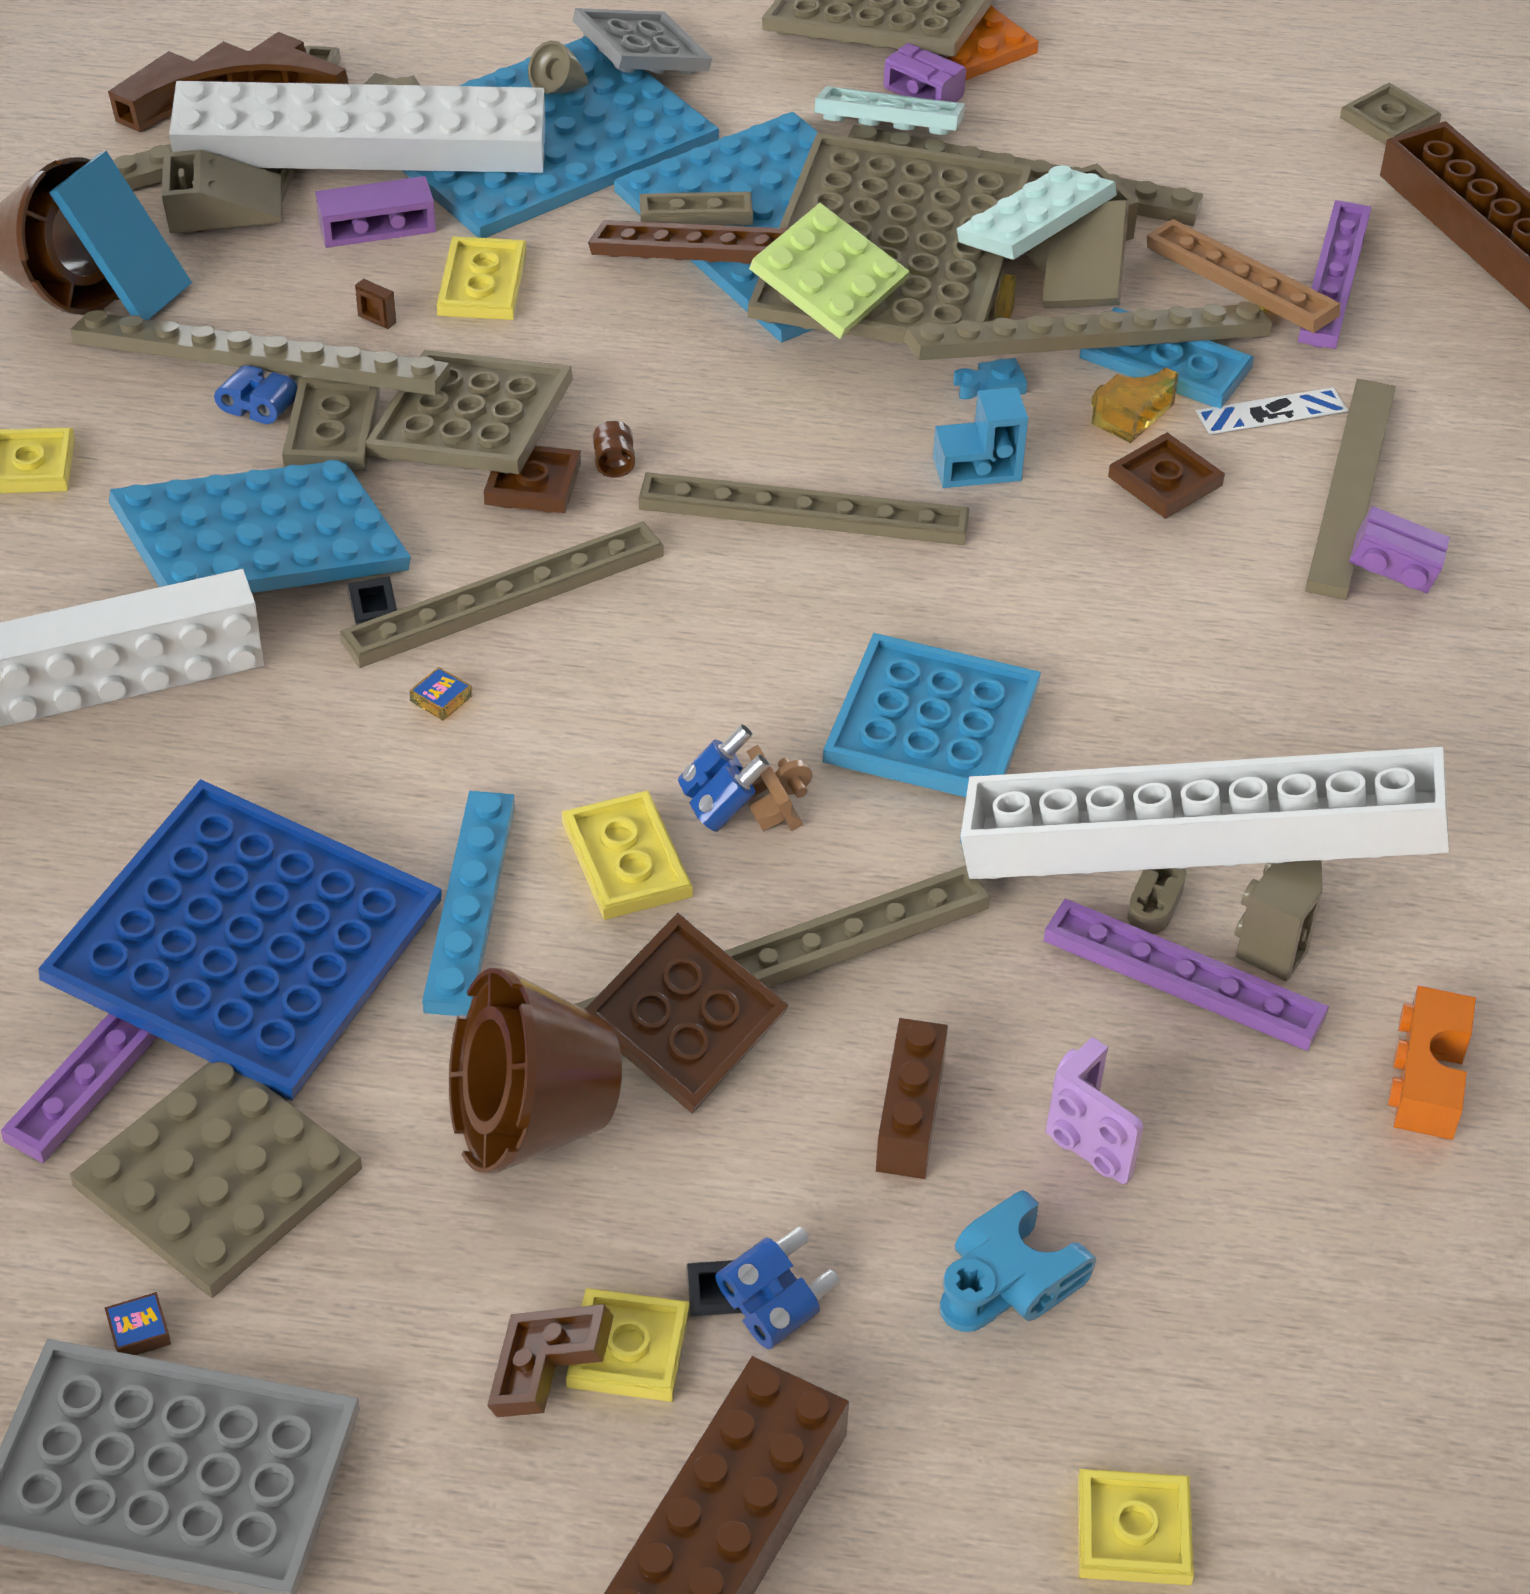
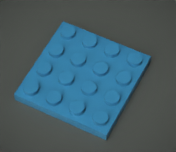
(930, 715)

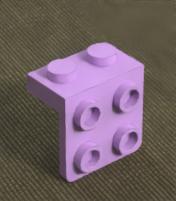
(1089, 1120)

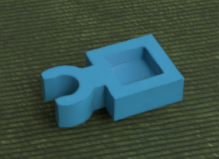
(990, 375)

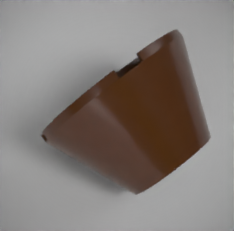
(43, 248)
(528, 1072)

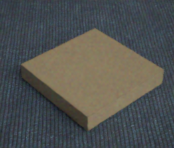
(1389, 113)

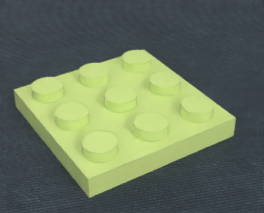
(829, 270)

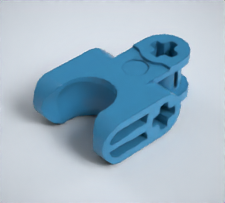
(1005, 1272)

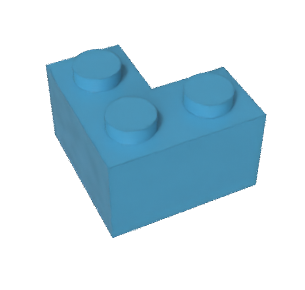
(987, 449)

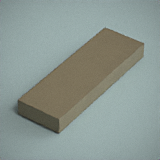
(697, 208)

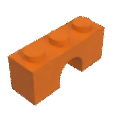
(1428, 1093)

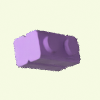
(923, 75)
(1399, 549)

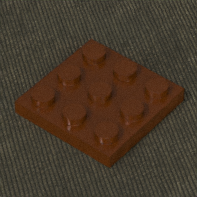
(686, 1012)

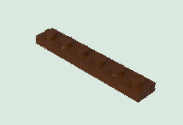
(681, 241)

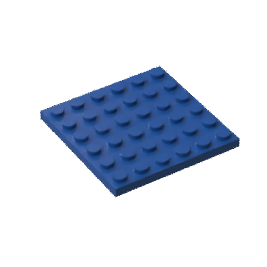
(242, 937)

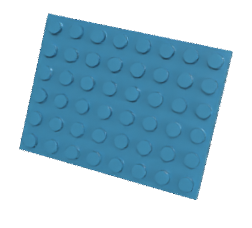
(590, 140)
(756, 161)

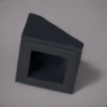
(371, 599)
(704, 1292)

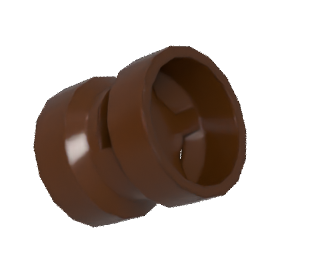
(614, 449)

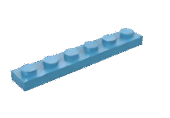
(469, 903)

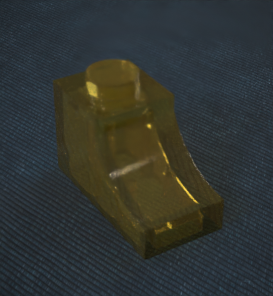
(1133, 403)

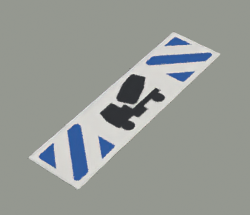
(1271, 410)

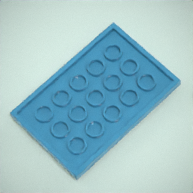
(273, 523)

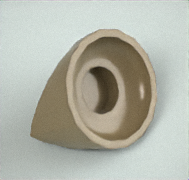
(555, 69)

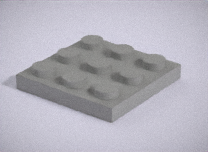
(642, 40)

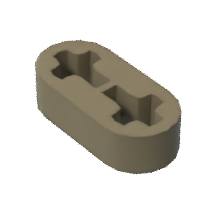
(1164, 897)

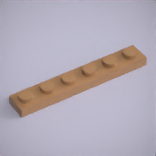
(1244, 276)

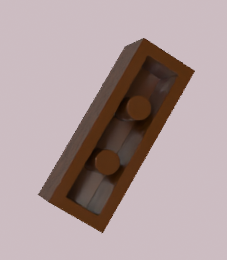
(911, 1098)

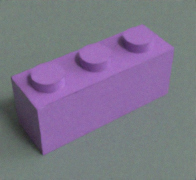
(375, 211)

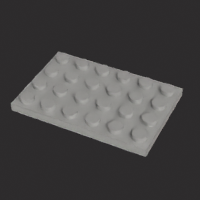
(170, 1468)

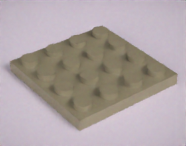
(479, 419)
(216, 1174)

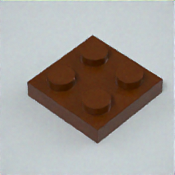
(1166, 475)
(541, 485)

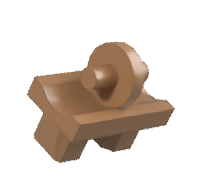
(776, 806)

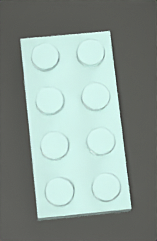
(901, 110)
(1036, 212)

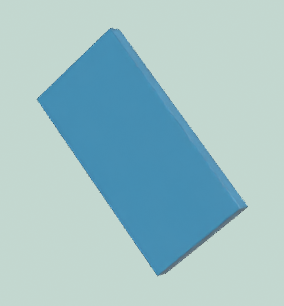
(121, 237)
(1205, 368)

